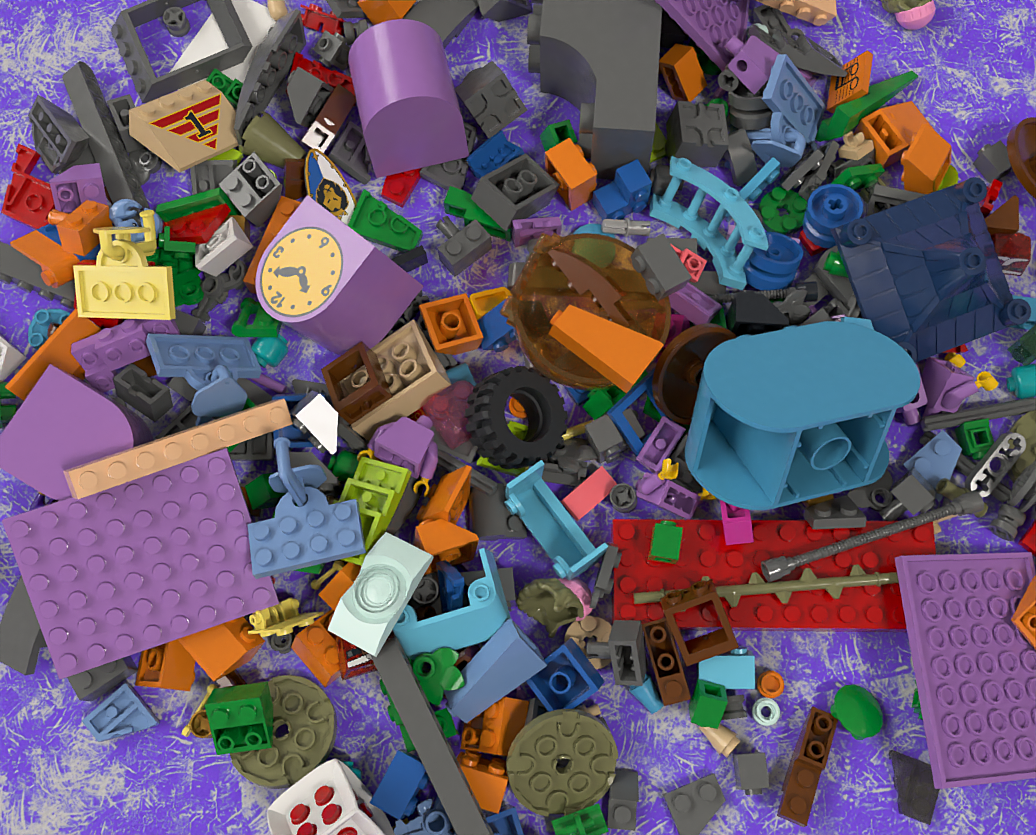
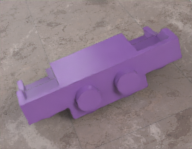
(116, 348)

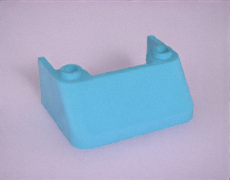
(551, 524)
(462, 626)

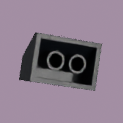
(753, 315)

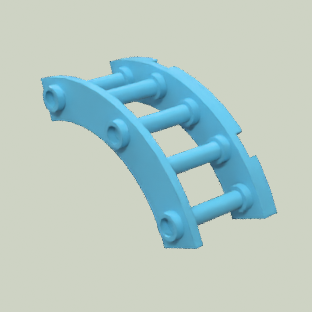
(748, 226)

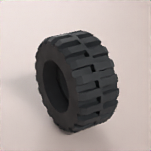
(543, 411)

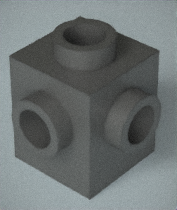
(333, 50)

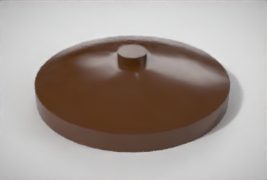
(1022, 153)
(681, 368)

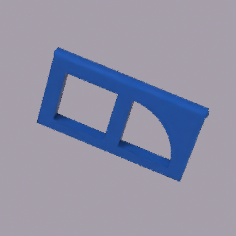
(621, 422)

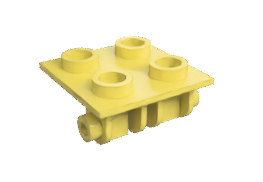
(280, 618)

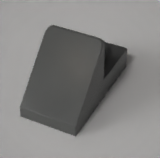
(623, 801)

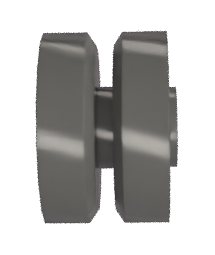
(748, 109)

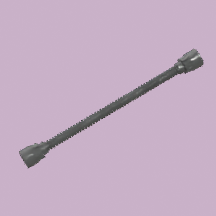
(780, 566)

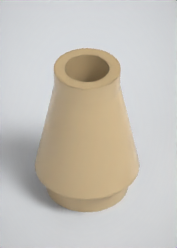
(721, 739)

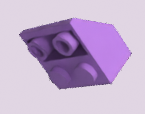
(77, 186)

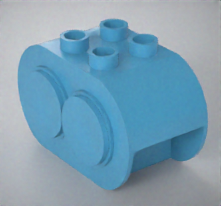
(797, 413)

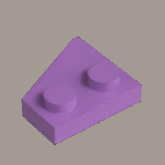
(528, 229)

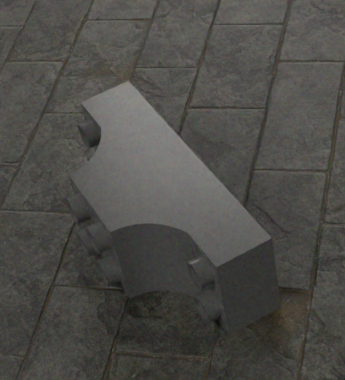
(606, 66)

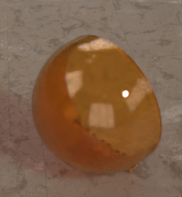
(544, 290)

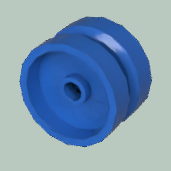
(830, 208)
(776, 266)

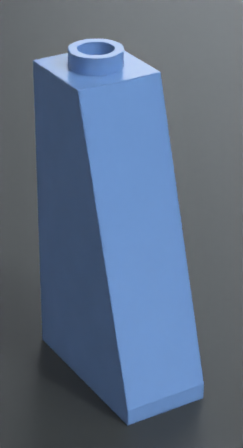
(495, 671)

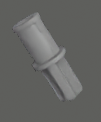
(625, 227)

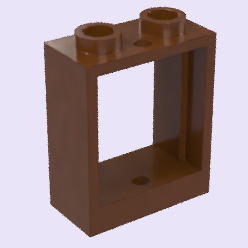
(375, 391)
(705, 645)

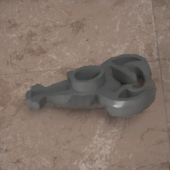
(217, 289)

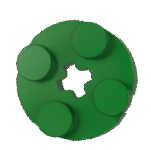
(783, 199)

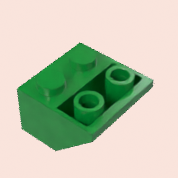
(241, 718)

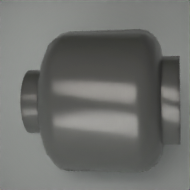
(661, 179)

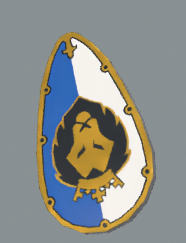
(328, 186)

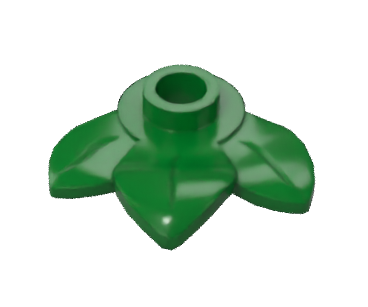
(190, 293)
(442, 673)

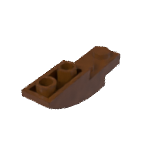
(586, 277)
(806, 766)

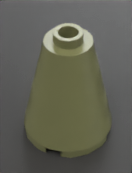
(270, 141)

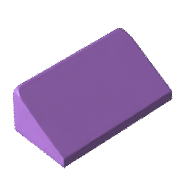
(694, 304)
(660, 444)

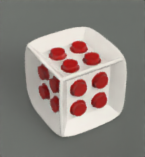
(327, 803)

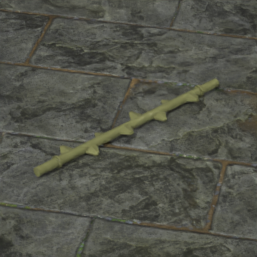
(784, 588)

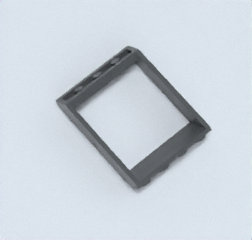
(137, 62)

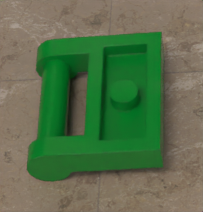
(263, 324)

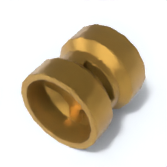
(200, 725)

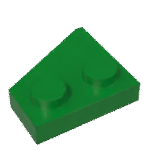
(860, 176)

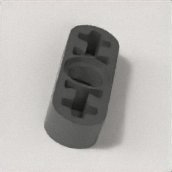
(1000, 444)

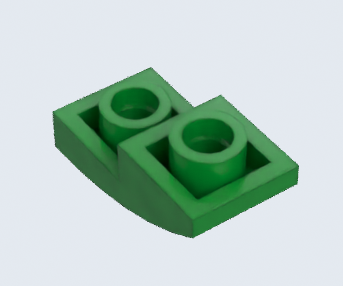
(230, 88)

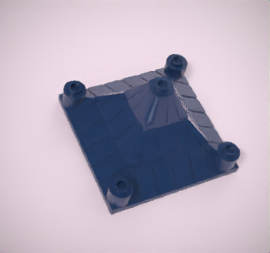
(930, 271)

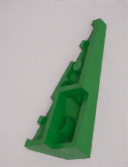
(850, 113)

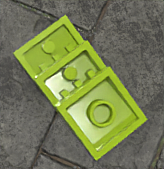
(378, 492)

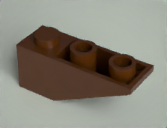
(329, 119)
(666, 662)

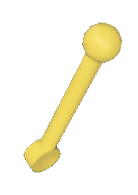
(337, 566)
(186, 731)

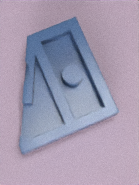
(936, 459)
(120, 715)

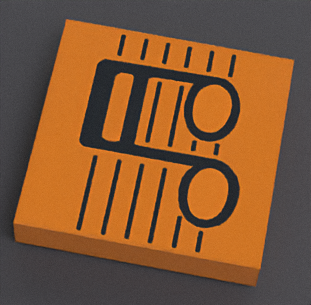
(853, 85)

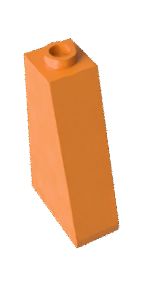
(604, 345)

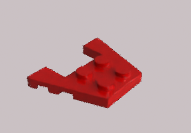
(27, 198)

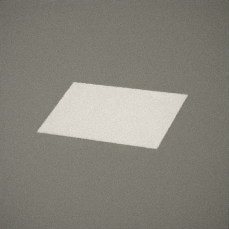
(210, 39)

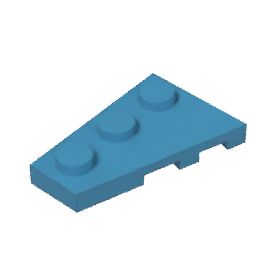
(761, 180)

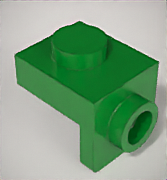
(178, 249)

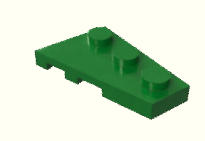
(195, 203)
(382, 226)

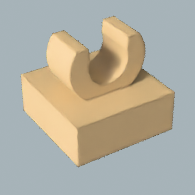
(855, 146)

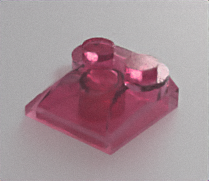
(448, 413)

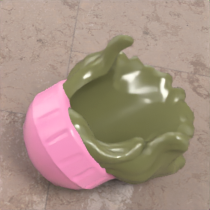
(911, 13)
(555, 602)

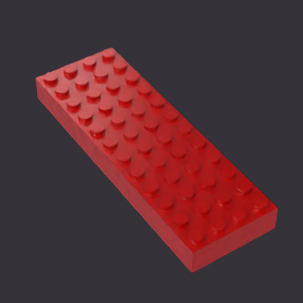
(706, 554)

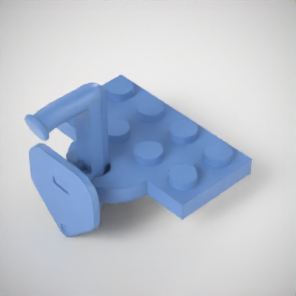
(794, 117)
(209, 366)
(304, 533)

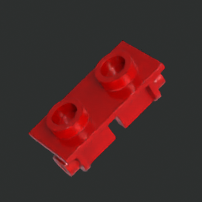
(314, 17)

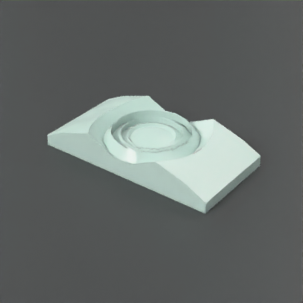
(379, 593)

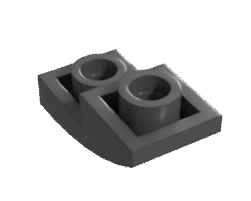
(740, 157)

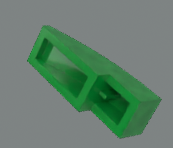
(461, 205)

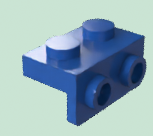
(492, 155)

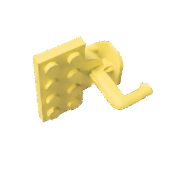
(122, 280)

